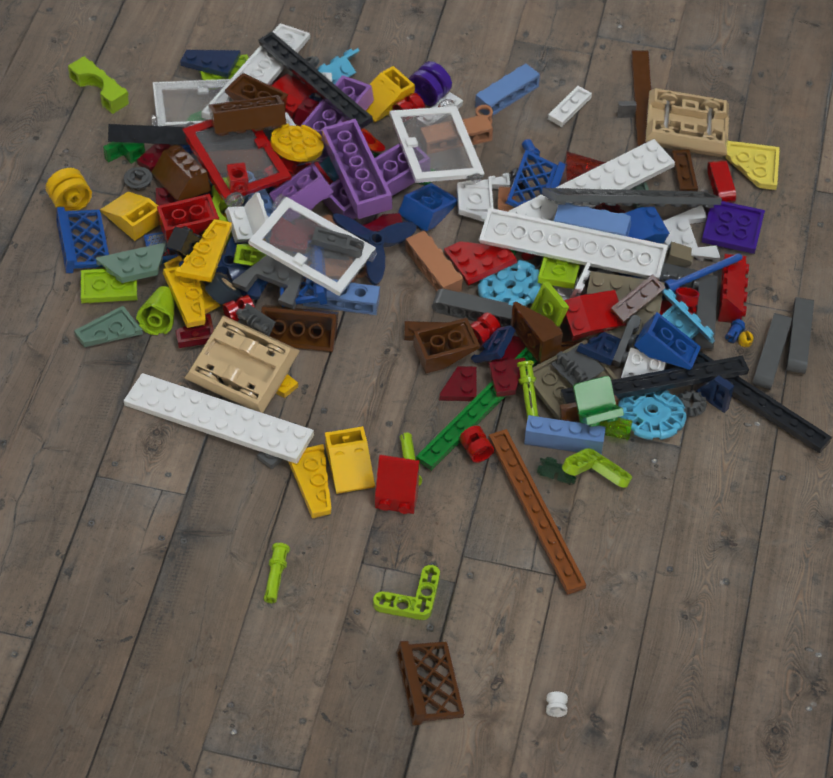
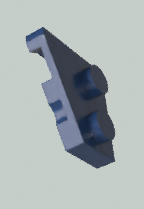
(496, 345)
(601, 348)
(717, 393)

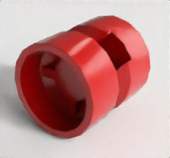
(411, 101)
(689, 297)
(230, 308)
(485, 327)
(476, 444)

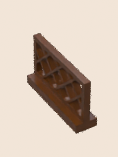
(412, 686)

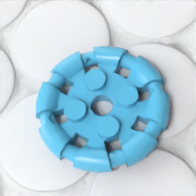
(508, 277)
(654, 425)

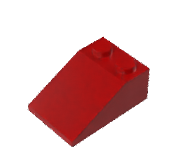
(296, 91)
(193, 213)
(591, 314)
(397, 484)

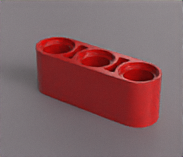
(721, 180)

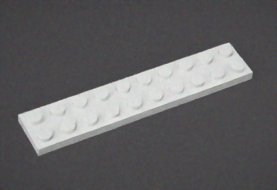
(262, 64)
(619, 173)
(573, 244)
(219, 418)

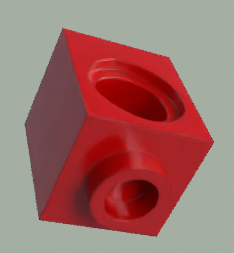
(237, 177)

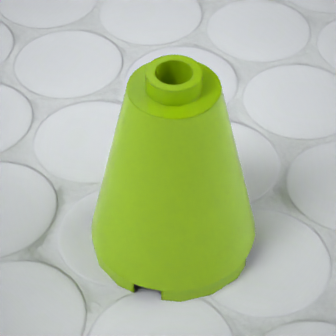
(157, 312)

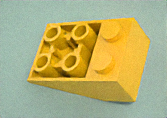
(388, 89)
(132, 214)
(349, 459)

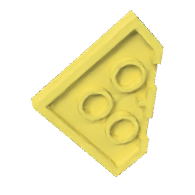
(756, 162)

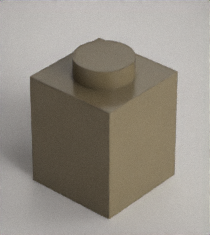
(679, 255)

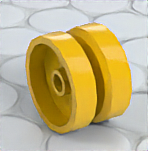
(68, 189)

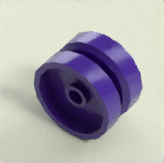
(431, 82)

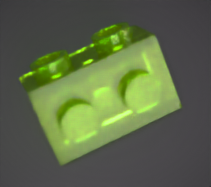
(620, 428)

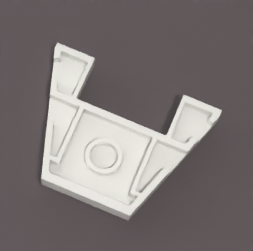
(477, 198)
(681, 233)

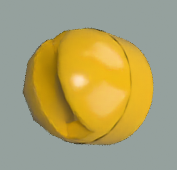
(742, 339)

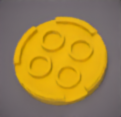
(297, 143)

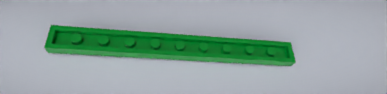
(468, 417)

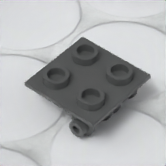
(676, 272)
(255, 319)
(576, 366)

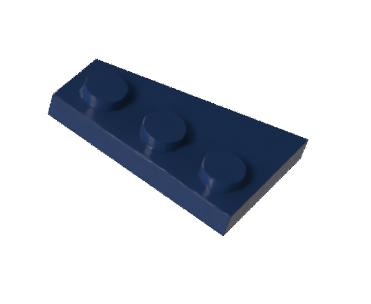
(211, 61)

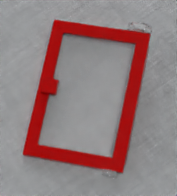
(252, 147)

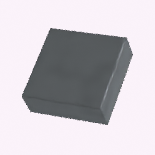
(626, 109)

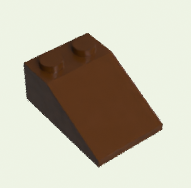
(247, 87)
(536, 332)
(444, 344)

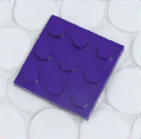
(733, 226)

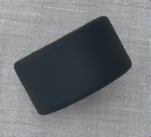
(222, 290)

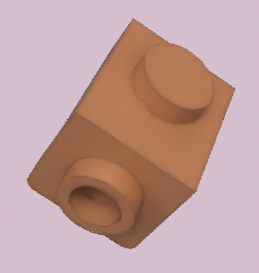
(502, 197)

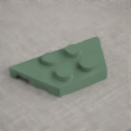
(134, 263)

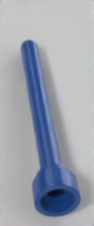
(674, 284)

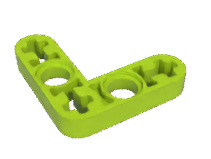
(592, 459)
(414, 603)

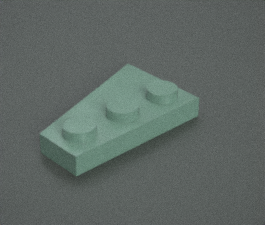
(110, 327)

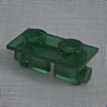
(551, 467)

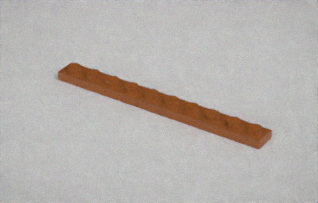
(537, 512)

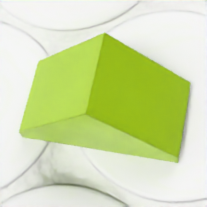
(247, 254)

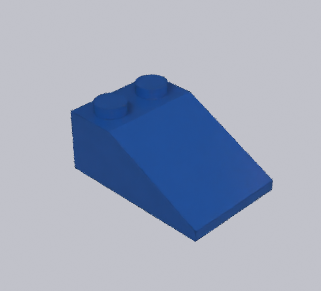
(427, 206)
(647, 225)
(666, 343)

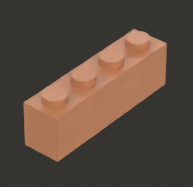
(433, 262)

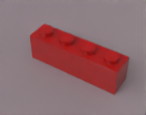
(732, 291)

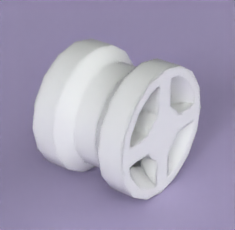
(556, 704)

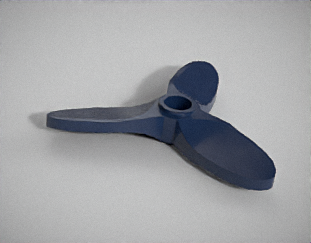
(387, 237)
(233, 270)

